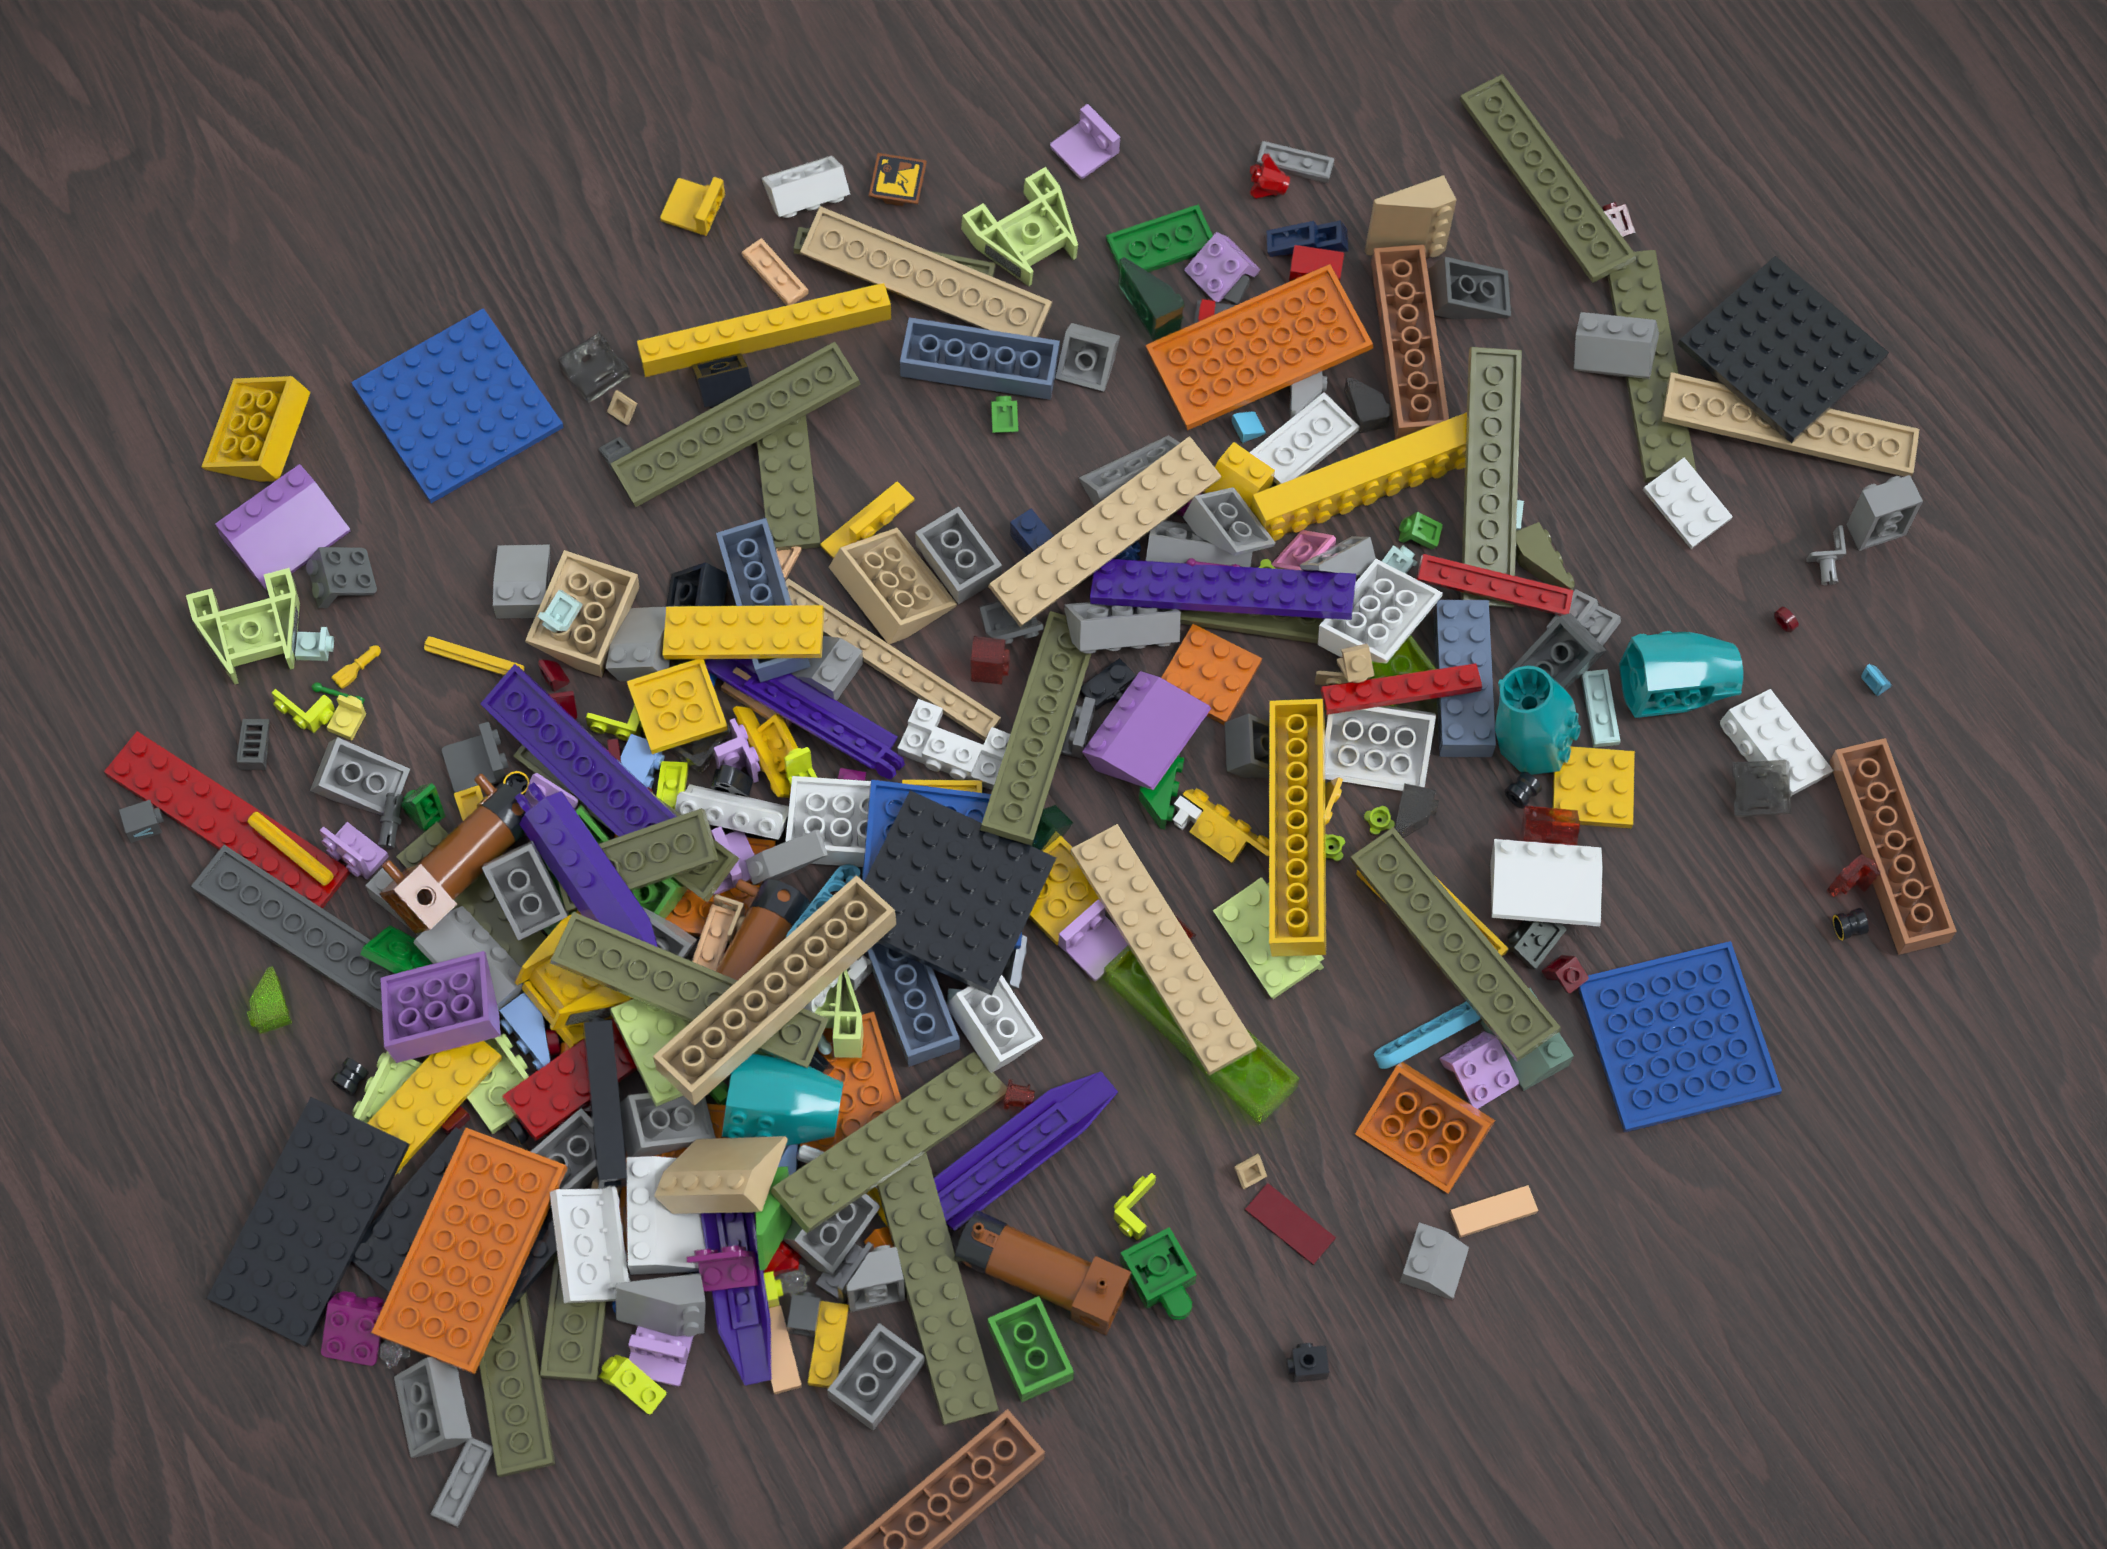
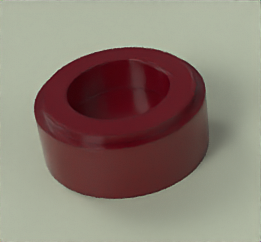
(1786, 619)
(553, 1042)

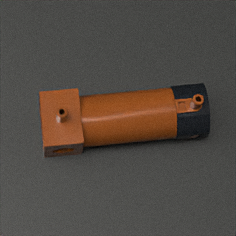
(456, 859)
(765, 926)
(1084, 1288)

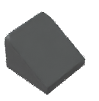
(1237, 292)
(614, 450)

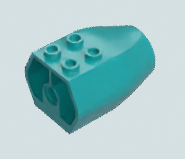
(1678, 672)
(1535, 721)
(781, 1100)

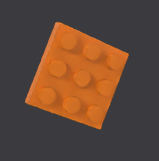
(1212, 671)

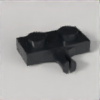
(1109, 684)

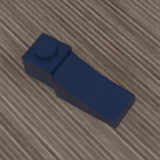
(1325, 236)

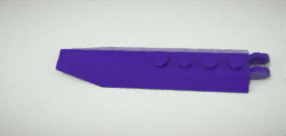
(815, 714)
(582, 865)
(1020, 1146)
(741, 1312)

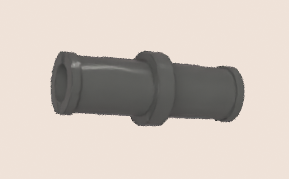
(390, 820)

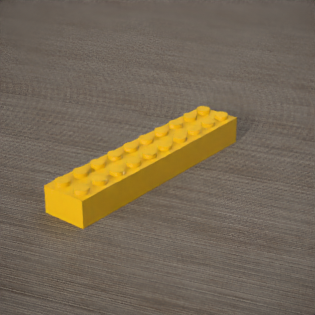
(1362, 478)
(1297, 828)

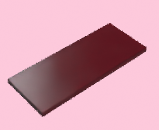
(1290, 1223)

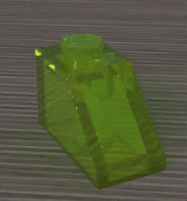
(268, 1004)

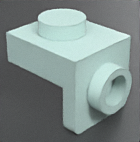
(560, 612)

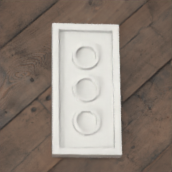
(1306, 439)

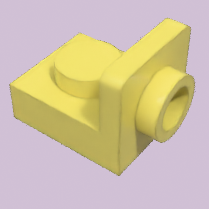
(347, 717)

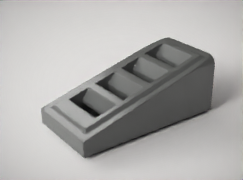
(253, 762)

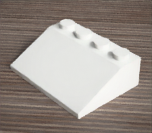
(1384, 613)
(1379, 746)
(836, 810)
(1546, 882)
(656, 1236)

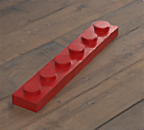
(1494, 585)
(1401, 689)

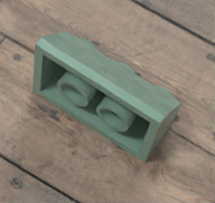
(1540, 1063)

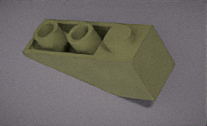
(1539, 558)

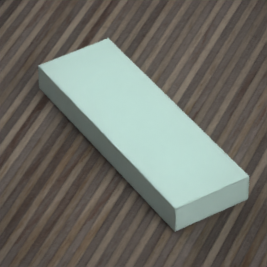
(1600, 708)

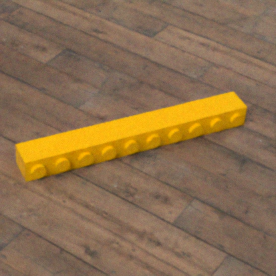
(764, 329)

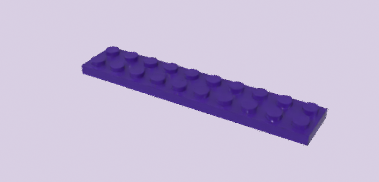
(1224, 589)
(573, 755)

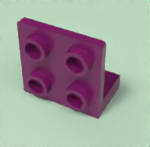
(727, 1269)

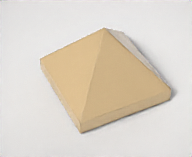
(622, 407)
(1250, 1171)

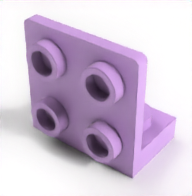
(1087, 143)
(1220, 266)
(354, 849)
(1092, 940)
(1481, 1069)

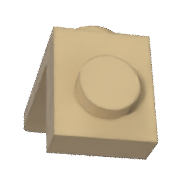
(1356, 663)

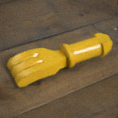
(349, 672)

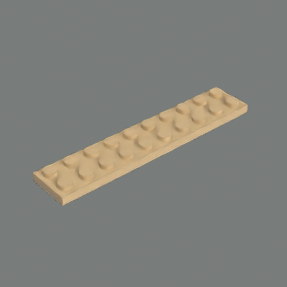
(923, 276)
(1833, 436)
(1104, 531)
(1163, 949)

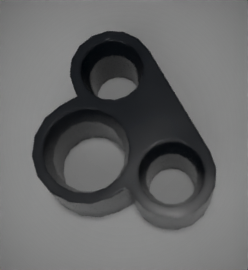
(732, 781)

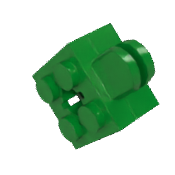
(1161, 1273)

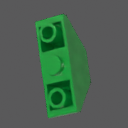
(1158, 800)

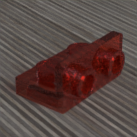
(1860, 872)

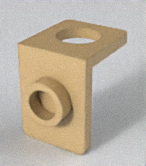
(1329, 678)
(735, 906)

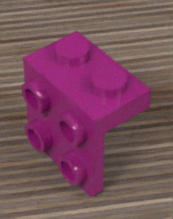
(349, 1328)

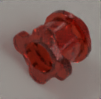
(1018, 1095)

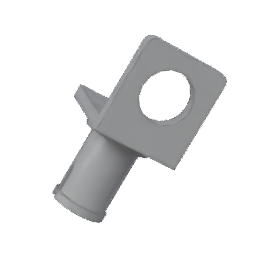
(1828, 558)

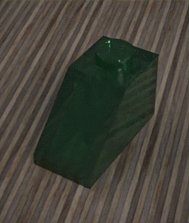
(1051, 826)

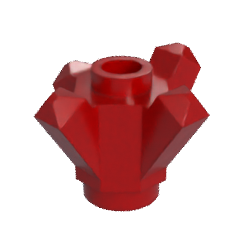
(1268, 178)
(783, 1260)

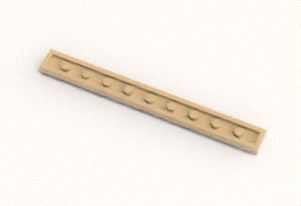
(901, 667)

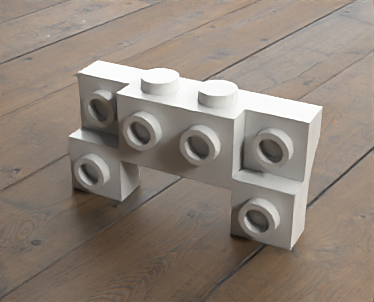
(949, 751)

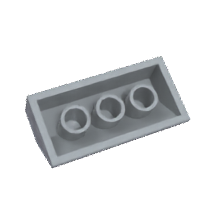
(1112, 476)
(1178, 543)
(1120, 626)
(462, 935)

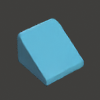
(1247, 426)
(1875, 679)

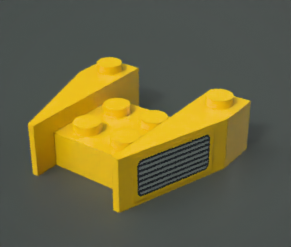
(568, 994)

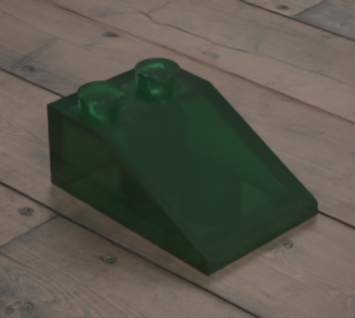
(1151, 299)

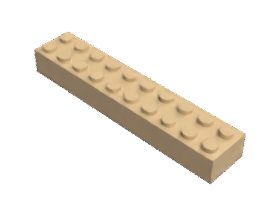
(774, 990)

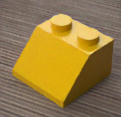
(1242, 472)

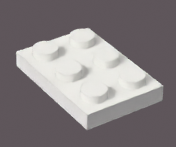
(1687, 503)

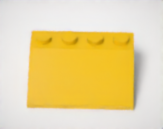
(257, 428)

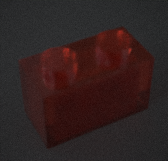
(989, 660)
(1550, 825)

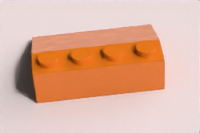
(1424, 1127)

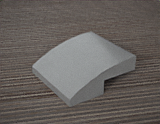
(1595, 619)

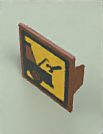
(897, 179)

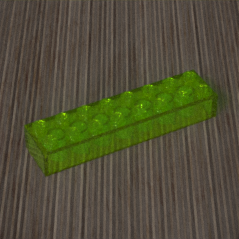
(1253, 1082)

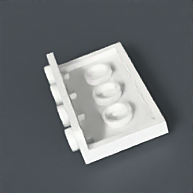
(1768, 732)
(735, 811)
(589, 1243)

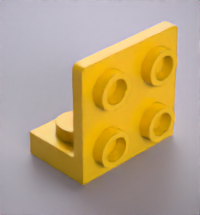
(693, 205)

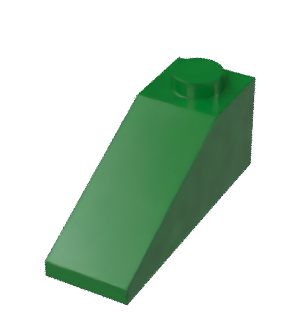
(423, 806)

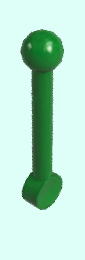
(317, 687)

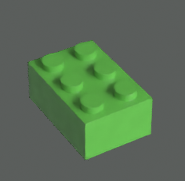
(1030, 1349)

